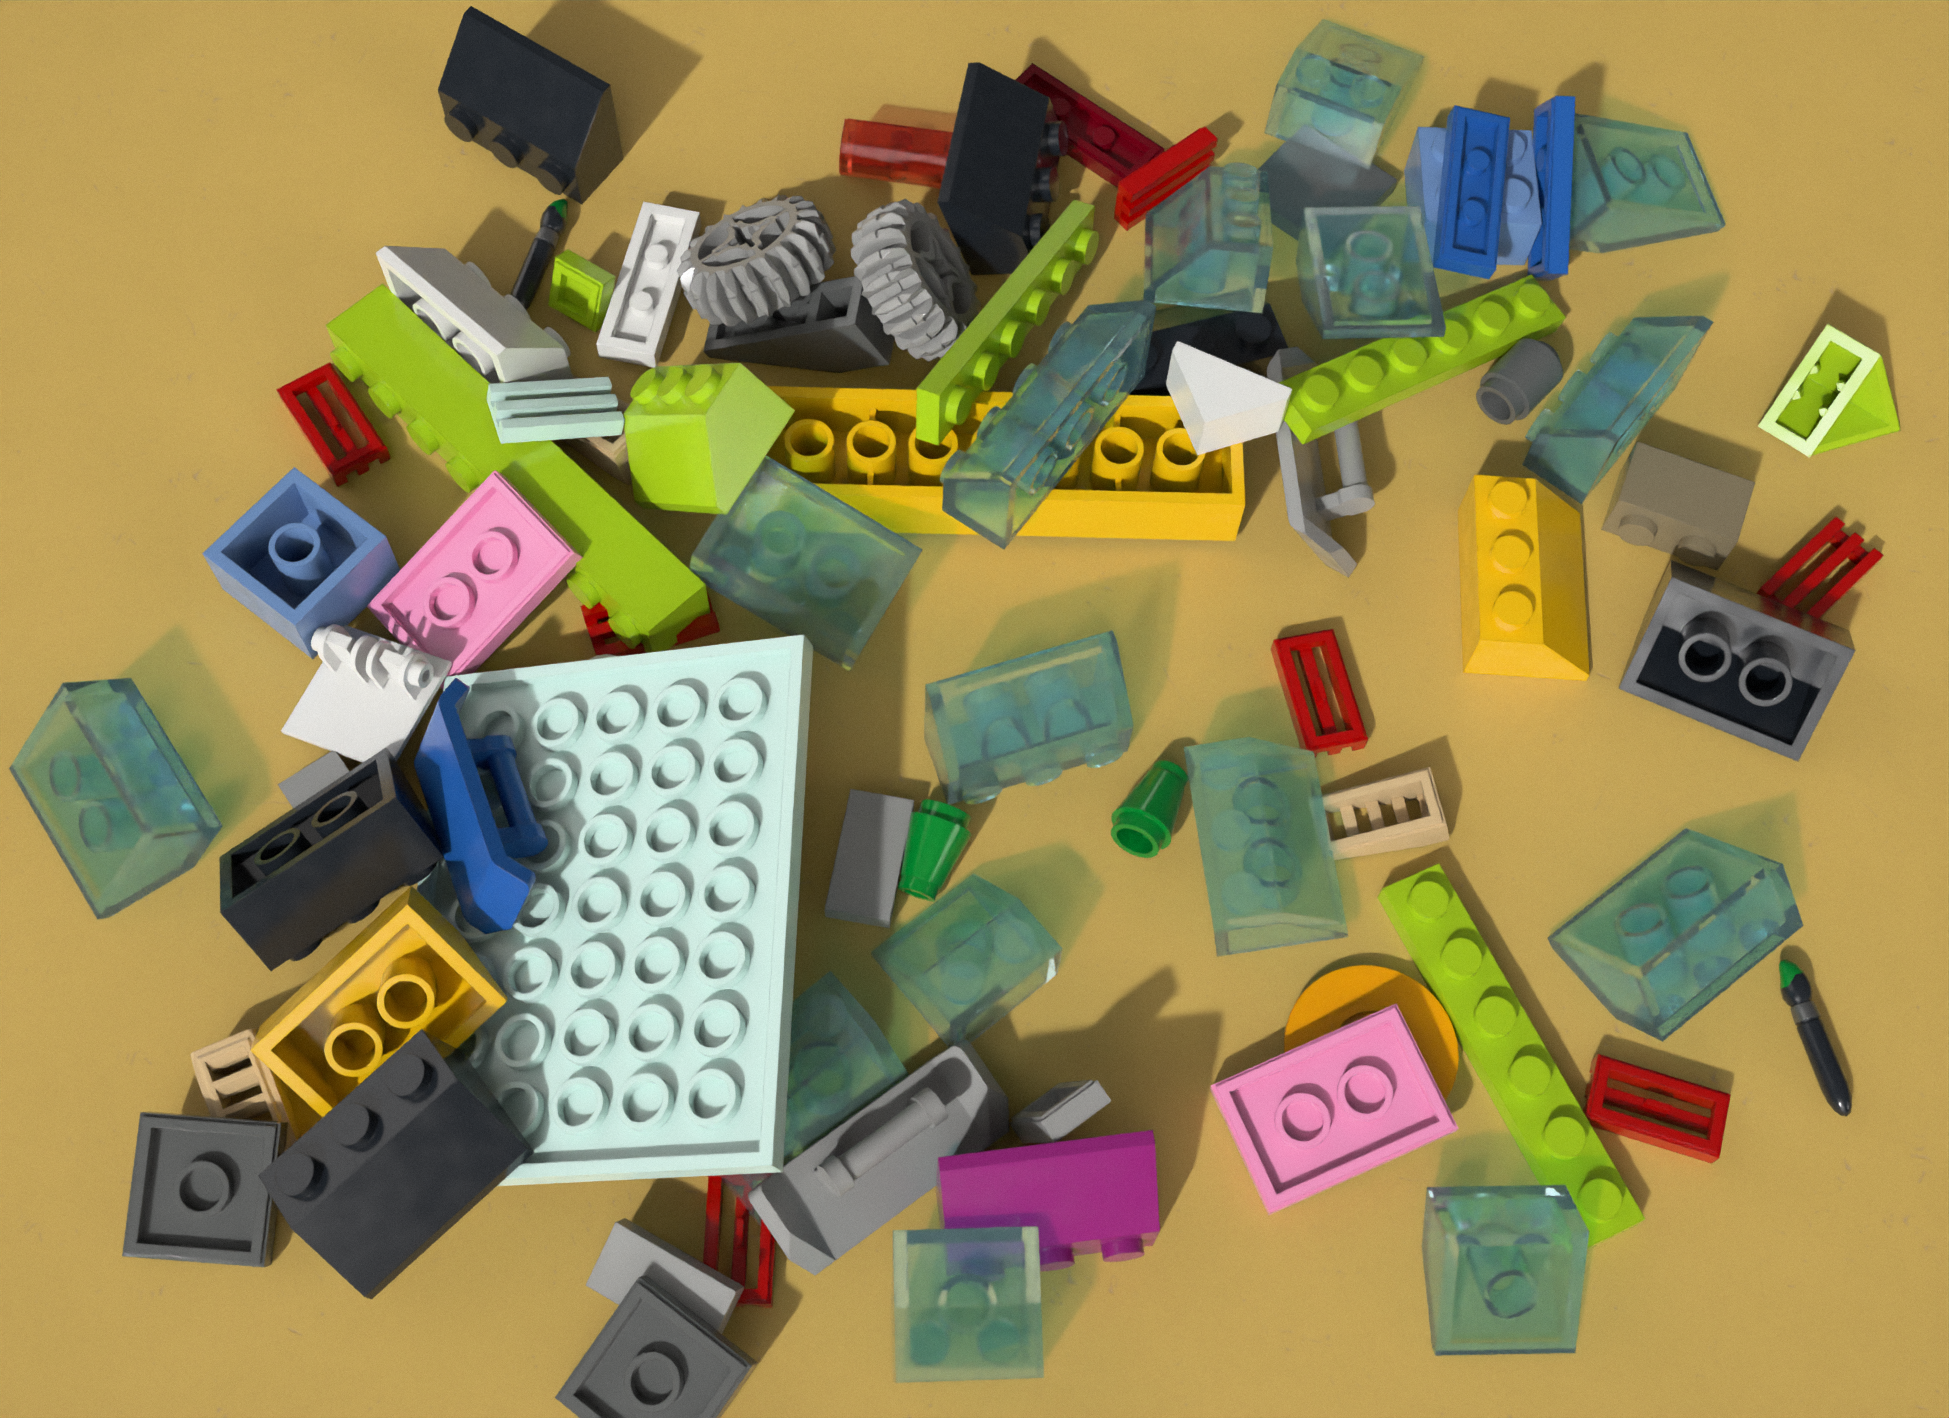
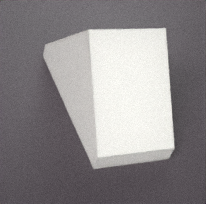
(1223, 401)

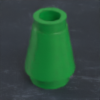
(1150, 811)
(932, 848)

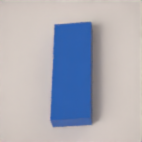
(1554, 164)
(1471, 192)

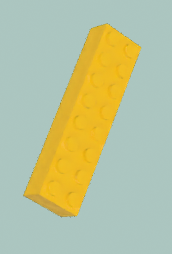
(1128, 483)

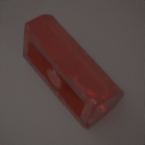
(893, 153)

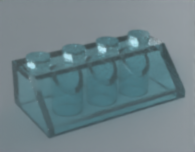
(1048, 419)

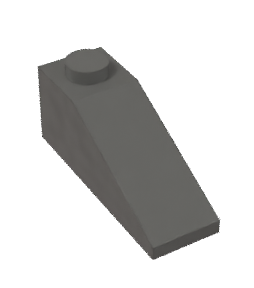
(819, 332)

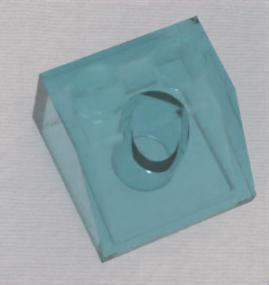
(970, 959)
(1503, 1269)
(966, 1304)

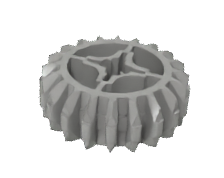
(756, 260)
(914, 278)

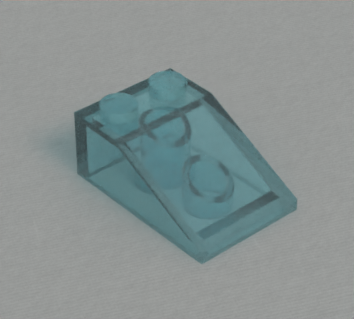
(1342, 93)
(1636, 187)
(1368, 273)

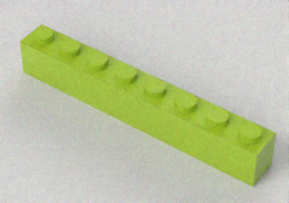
(447, 412)

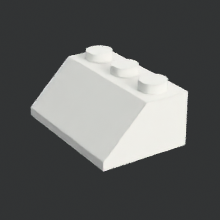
(472, 317)

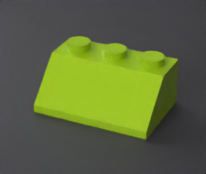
(699, 435)

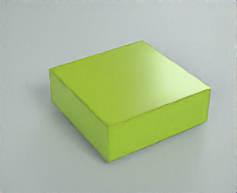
(581, 290)

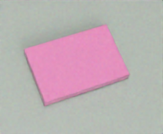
(476, 578)
(1333, 1109)

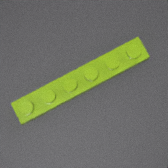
(1004, 322)
(1402, 367)
(1508, 1051)

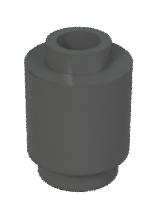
(1519, 381)

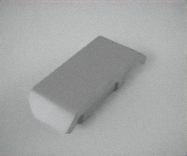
(1302, 476)
(881, 1158)

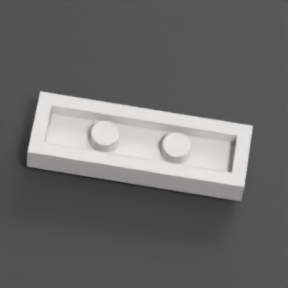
(648, 285)

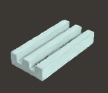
(553, 402)

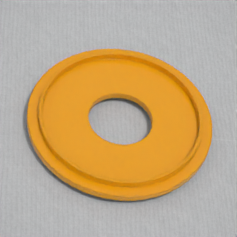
(1364, 990)

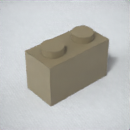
(1678, 506)

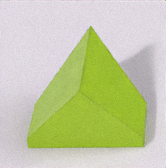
(1834, 397)

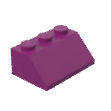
(1077, 1192)

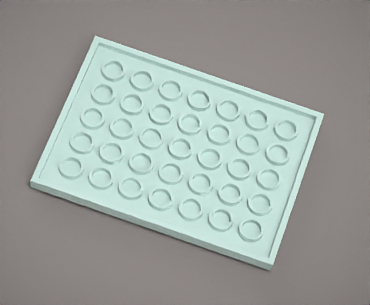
(659, 915)

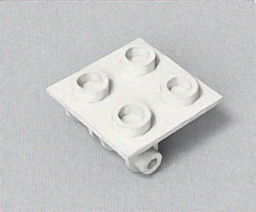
(364, 693)

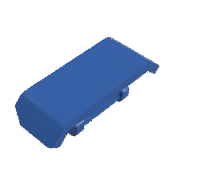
(476, 852)

